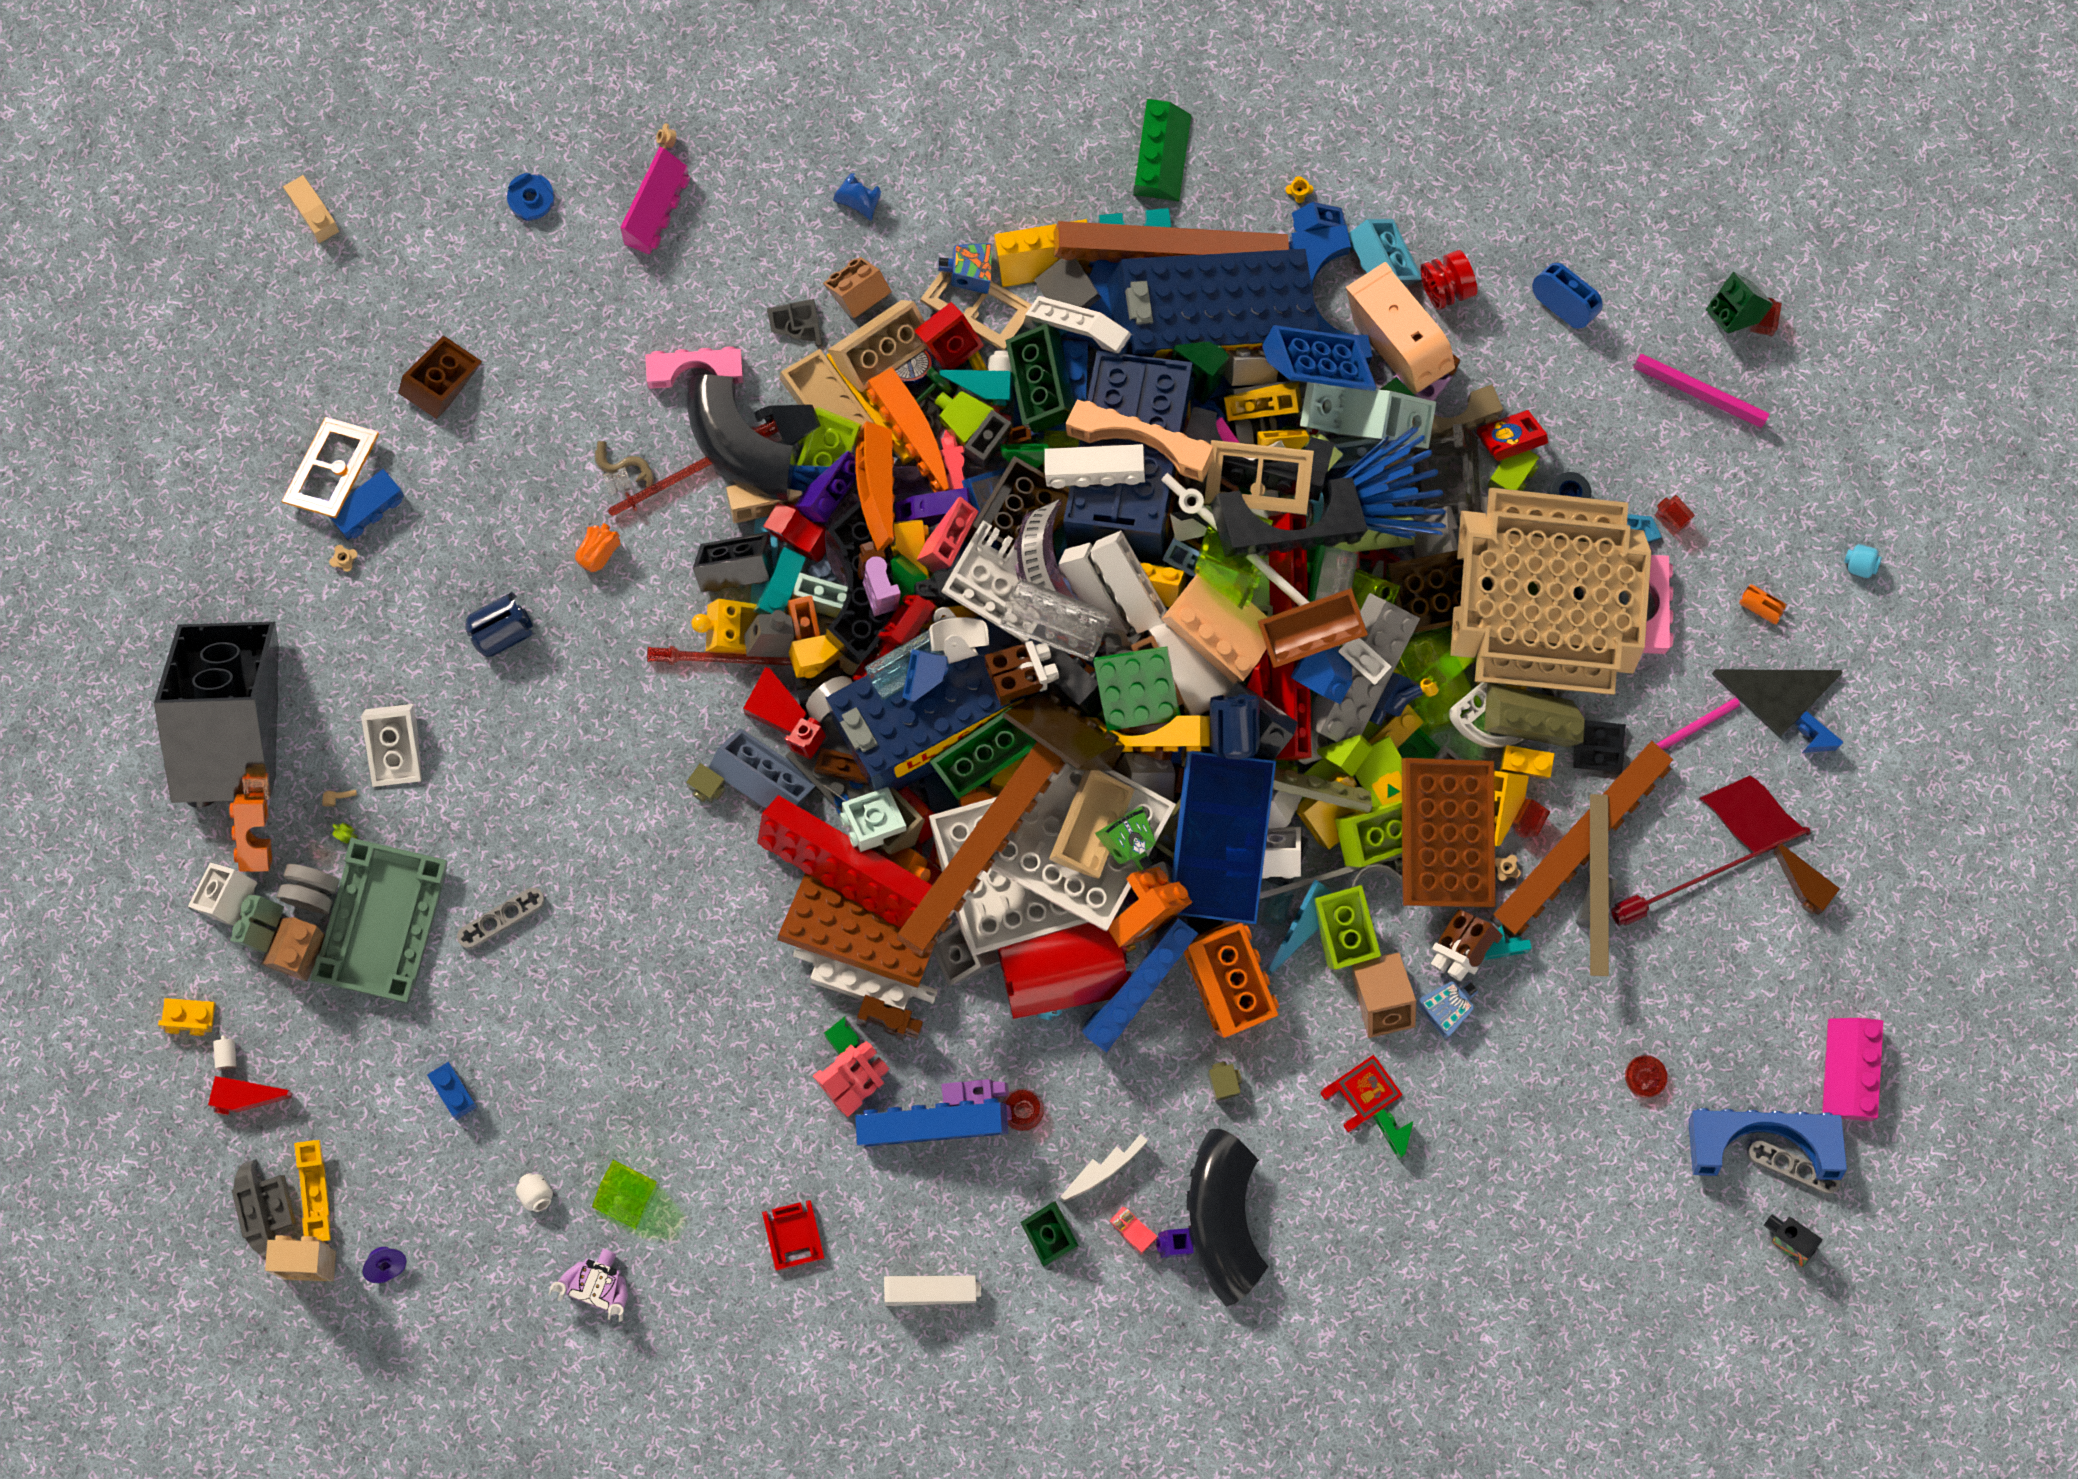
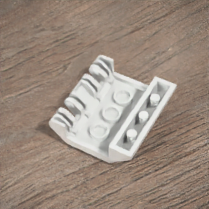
(985, 577)

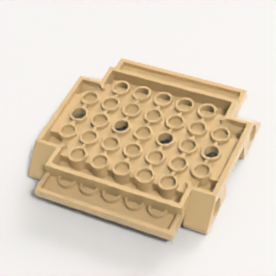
(1551, 635)

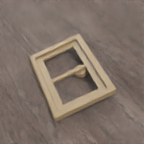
(932, 300)
(1261, 452)

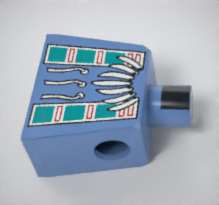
(1448, 1006)

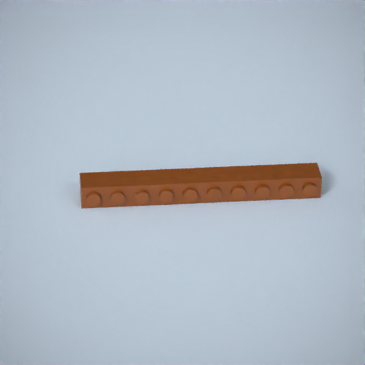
(1120, 242)
(1575, 845)
(979, 849)

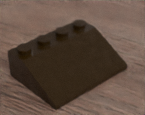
(1015, 495)
(1428, 588)
(1066, 732)

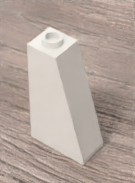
(930, 1290)

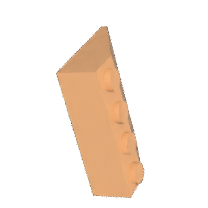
(1218, 629)

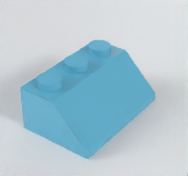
(1382, 242)

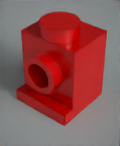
(806, 737)

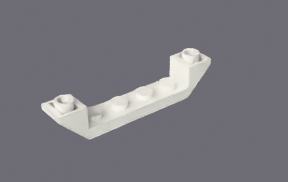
(1078, 320)

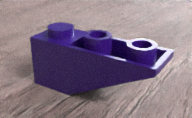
(828, 489)
(929, 507)

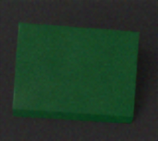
(1049, 1234)

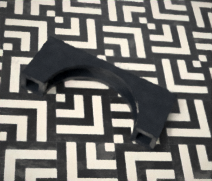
(1275, 476)
(1246, 534)

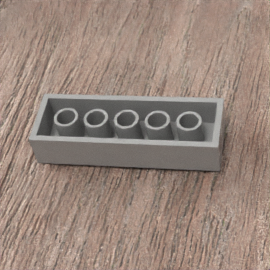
(1388, 635)

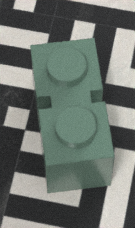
(250, 934)

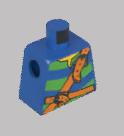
(969, 266)

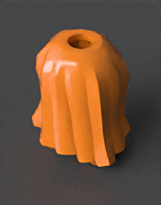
(597, 547)

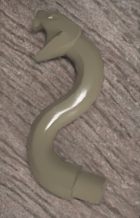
(601, 461)

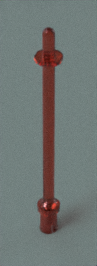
(765, 430)
(673, 655)

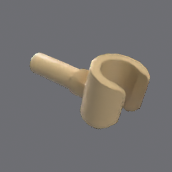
(330, 797)

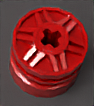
(1449, 279)

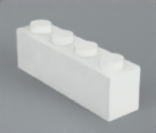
(1094, 466)
(1128, 581)
(1089, 585)

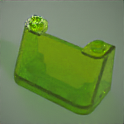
(1429, 657)

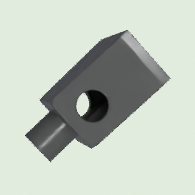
(770, 635)

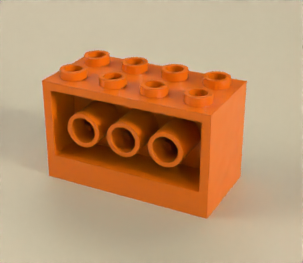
(1214, 984)

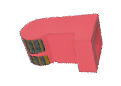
(1133, 1230)

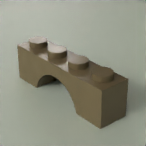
(1481, 408)

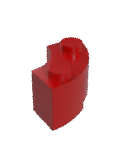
(791, 527)

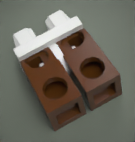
(1019, 671)
(1464, 945)

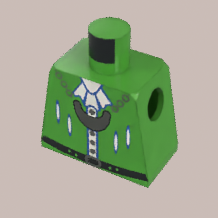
(1129, 838)

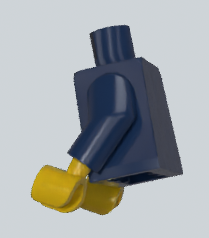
(1398, 694)

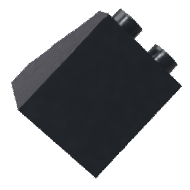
(218, 709)

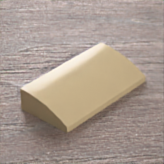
(818, 383)
(1095, 805)

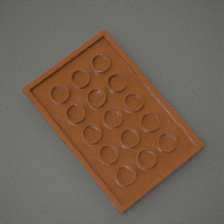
(1448, 833)
(847, 932)

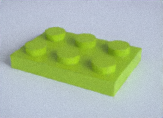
(829, 440)

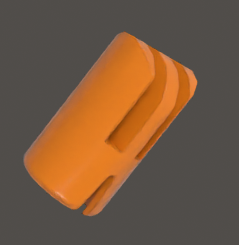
(1762, 604)

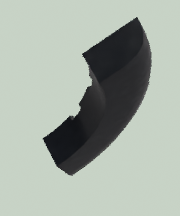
(733, 444)
(855, 627)
(1219, 1216)

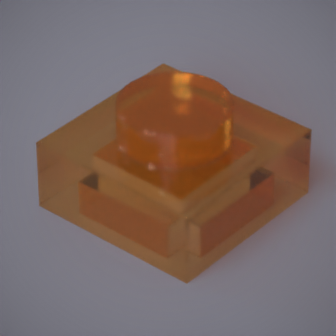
(256, 786)

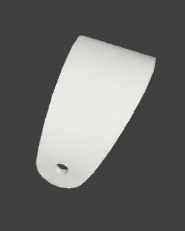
(970, 629)
(961, 649)

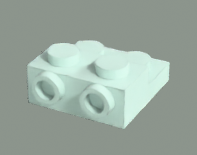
(872, 819)

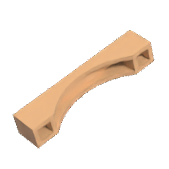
(1095, 423)

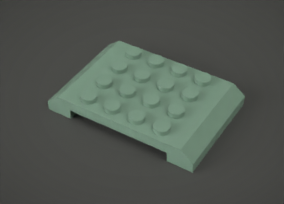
(380, 921)

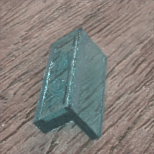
(890, 671)

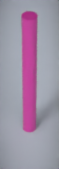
(1698, 724)

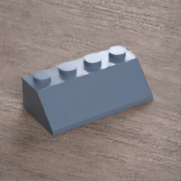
(759, 771)

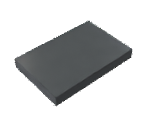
(1068, 283)

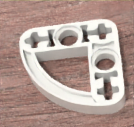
(1465, 726)

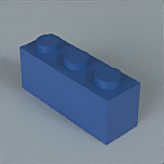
(367, 504)

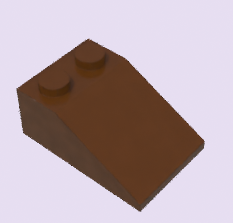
(438, 376)

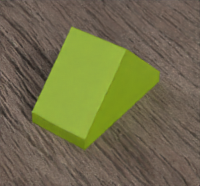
(1346, 754)

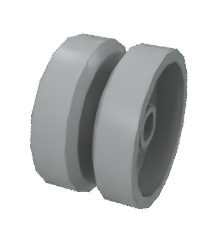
(307, 888)

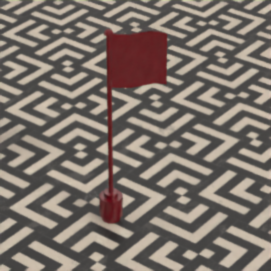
(1750, 816)

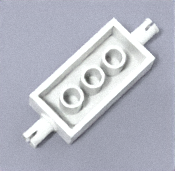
(858, 982)

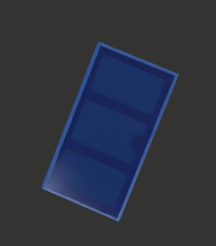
(1223, 835)

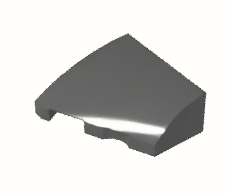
(796, 320)

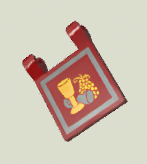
(1365, 1089)

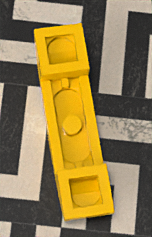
(313, 1189)

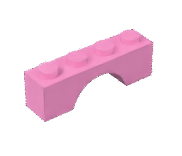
(665, 367)
(1658, 635)

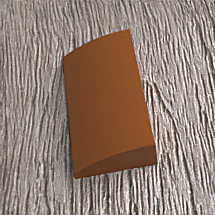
(1312, 627)

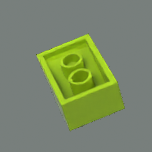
(1371, 835)
(1346, 928)

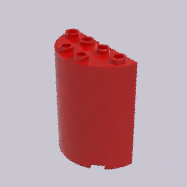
(1063, 970)

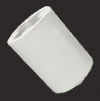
(224, 1053)

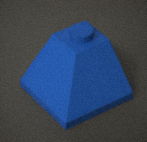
(1325, 673)

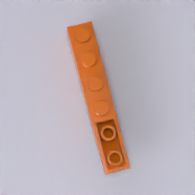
(909, 425)
(875, 481)

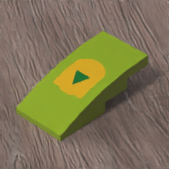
(1382, 773)

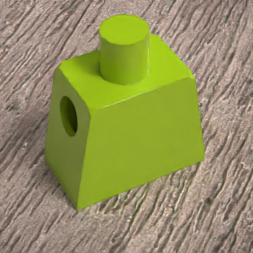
(961, 415)

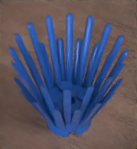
(1378, 501)

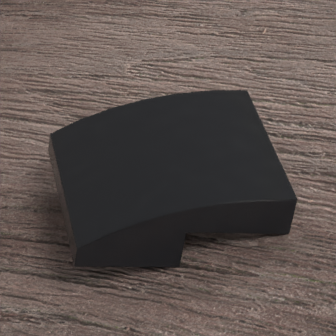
(1601, 747)

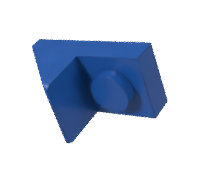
(1822, 737)

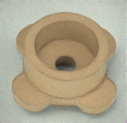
(666, 137)
(345, 564)
(1502, 873)

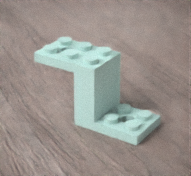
(1367, 413)

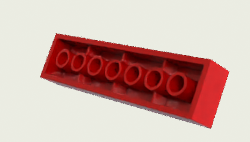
(833, 860)

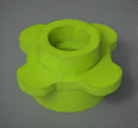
(344, 832)

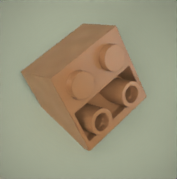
(857, 286)

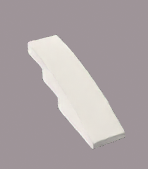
(1096, 1173)

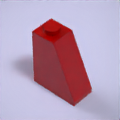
(773, 704)

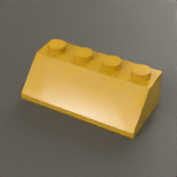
(1027, 254)
(1166, 581)

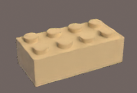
(300, 1259)

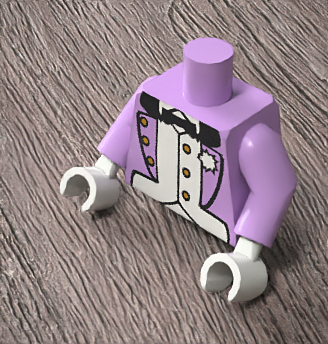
(595, 1284)

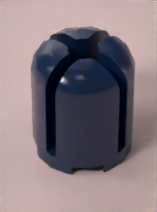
(498, 626)
(1234, 726)

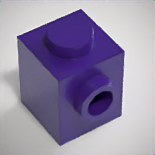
(1174, 1243)

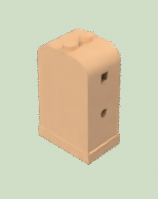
(1399, 328)

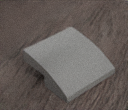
(1434, 544)

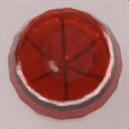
(1646, 1076)
(1030, 1110)

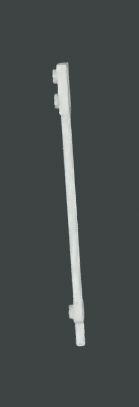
(1355, 651)

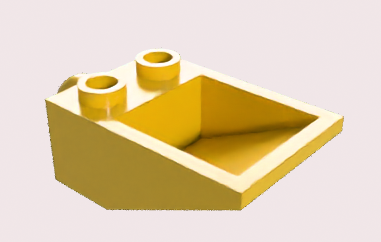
(725, 625)

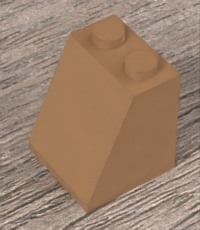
(294, 948)
(1384, 995)

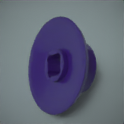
(383, 1265)

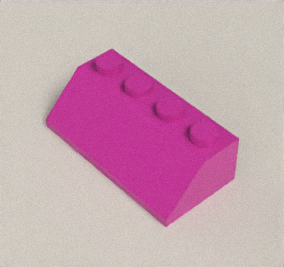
(654, 202)
(1853, 1068)

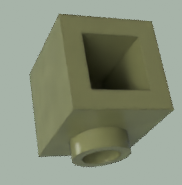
(706, 784)
(1224, 1081)

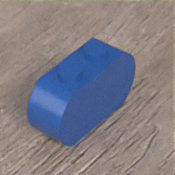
(1567, 295)

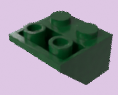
(1738, 304)

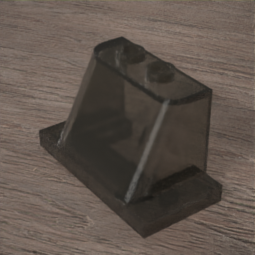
(1457, 475)

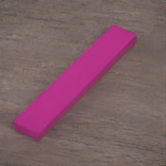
(1701, 390)

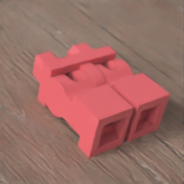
(953, 462)
(852, 1077)

